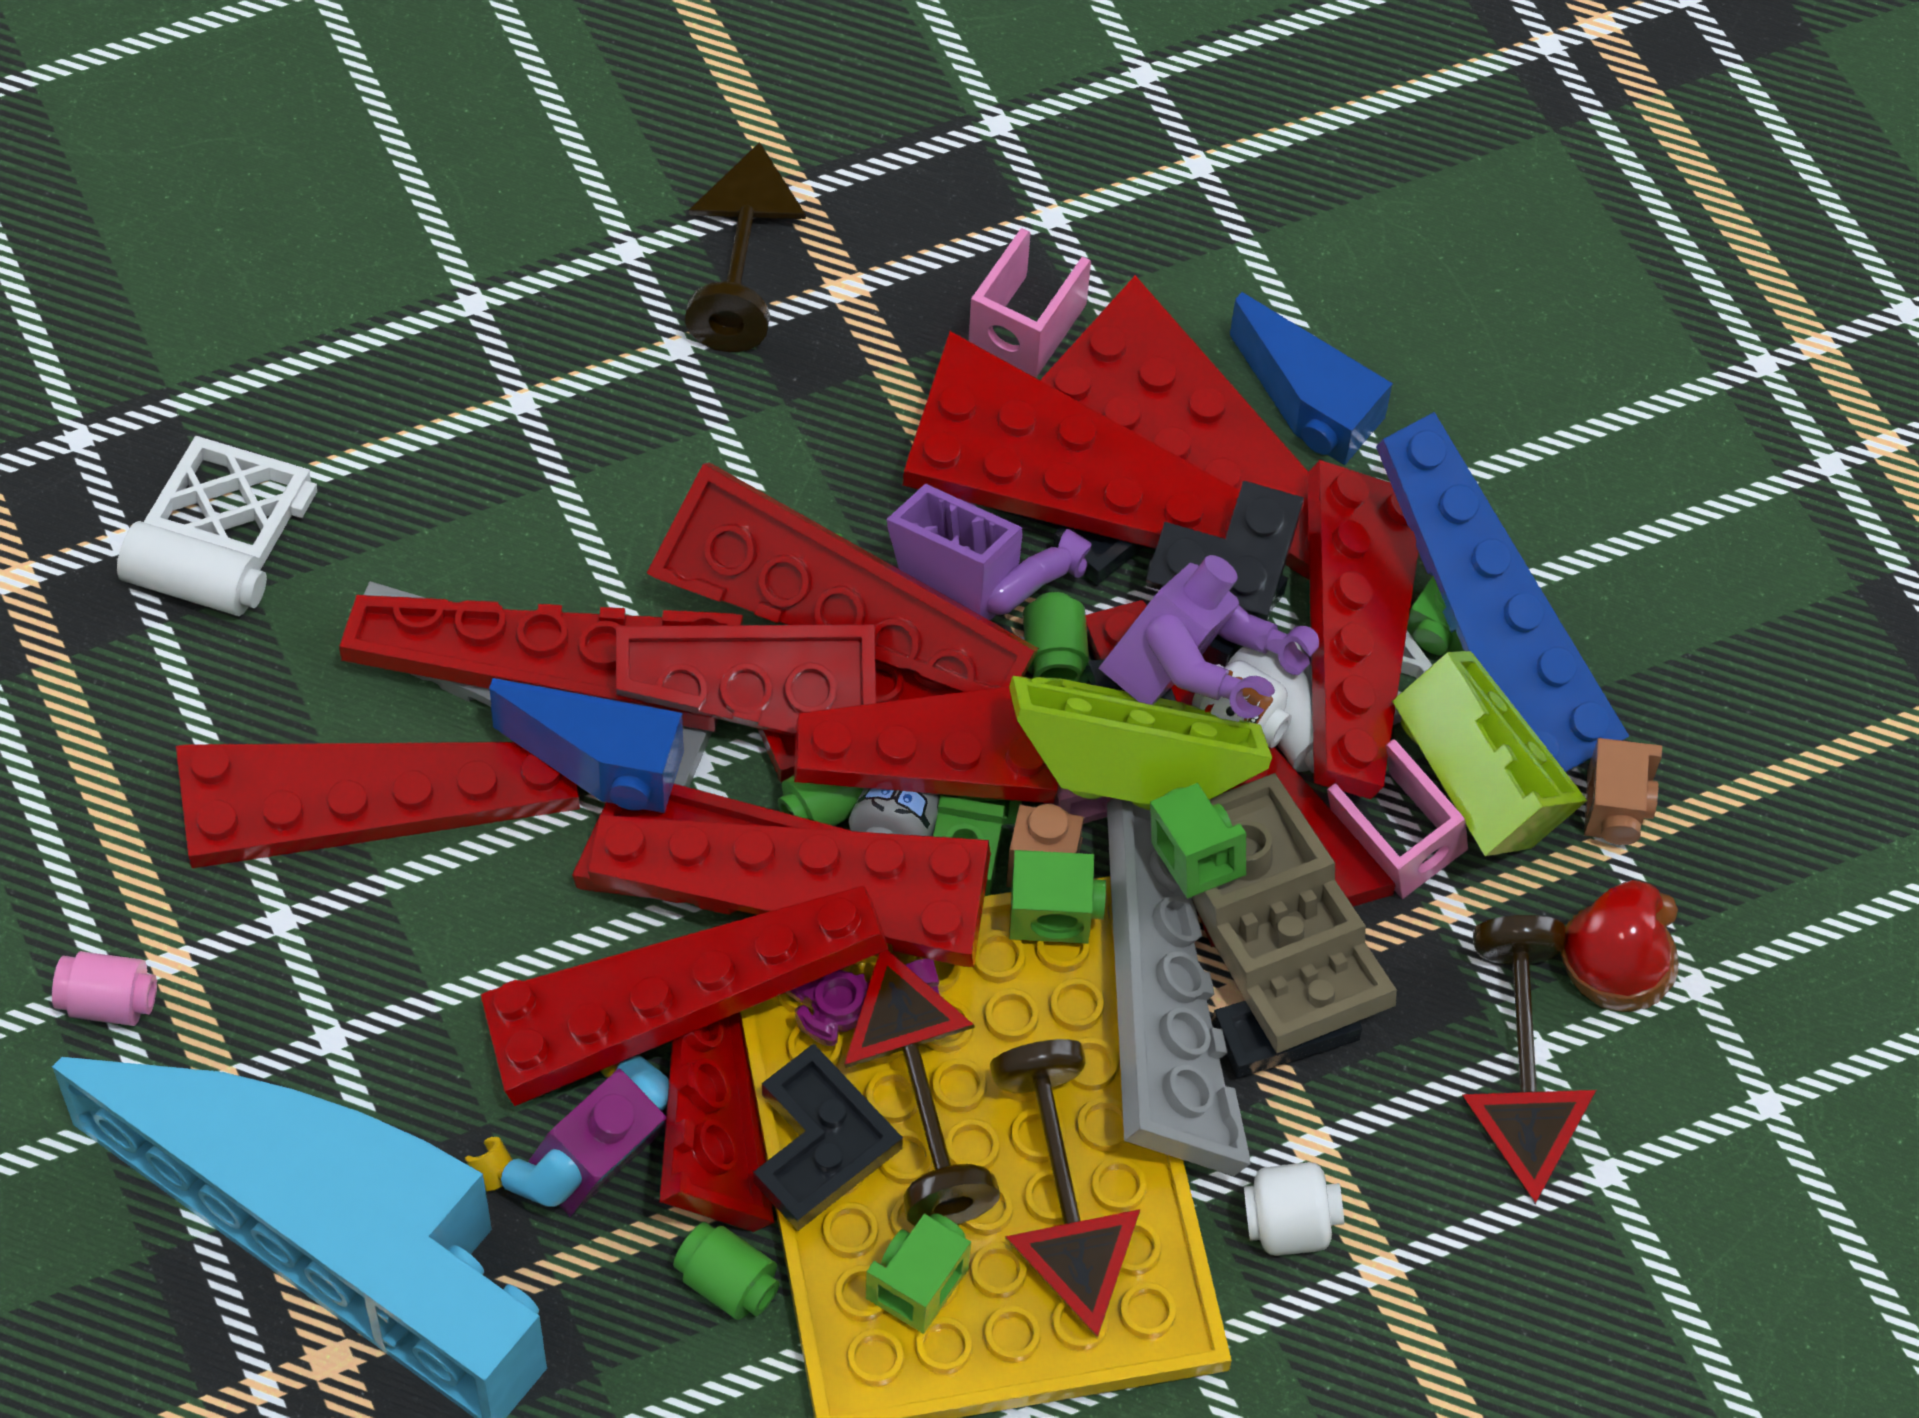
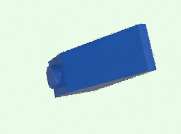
(1315, 387)
(603, 745)

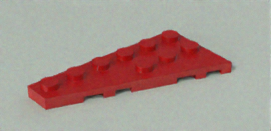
(1161, 385)
(1045, 456)

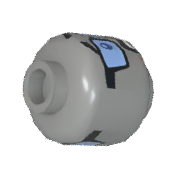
(895, 812)

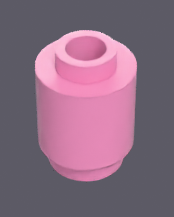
(103, 988)

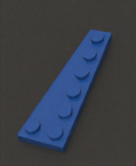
(1494, 595)

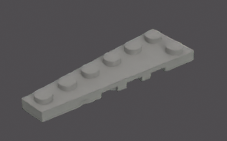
(1166, 1035)

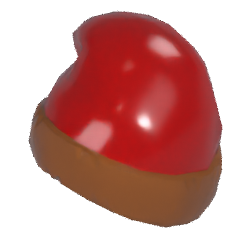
(1622, 947)

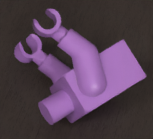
(975, 553)
(1179, 625)

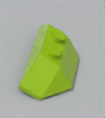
(1129, 750)

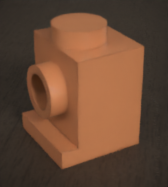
(1621, 790)
(1045, 829)

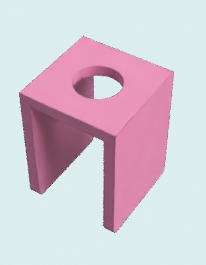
(1036, 339)
(1449, 837)

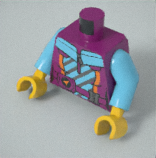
(587, 1143)

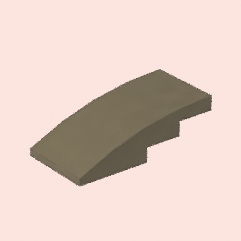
(1290, 926)

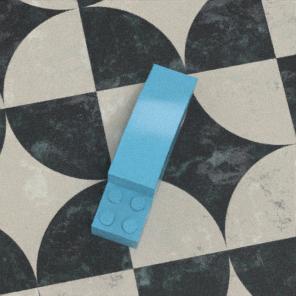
(334, 1207)

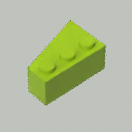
(1486, 755)

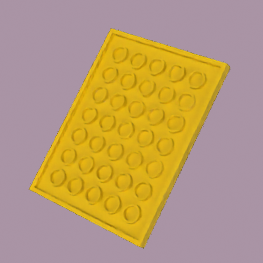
(1003, 1329)

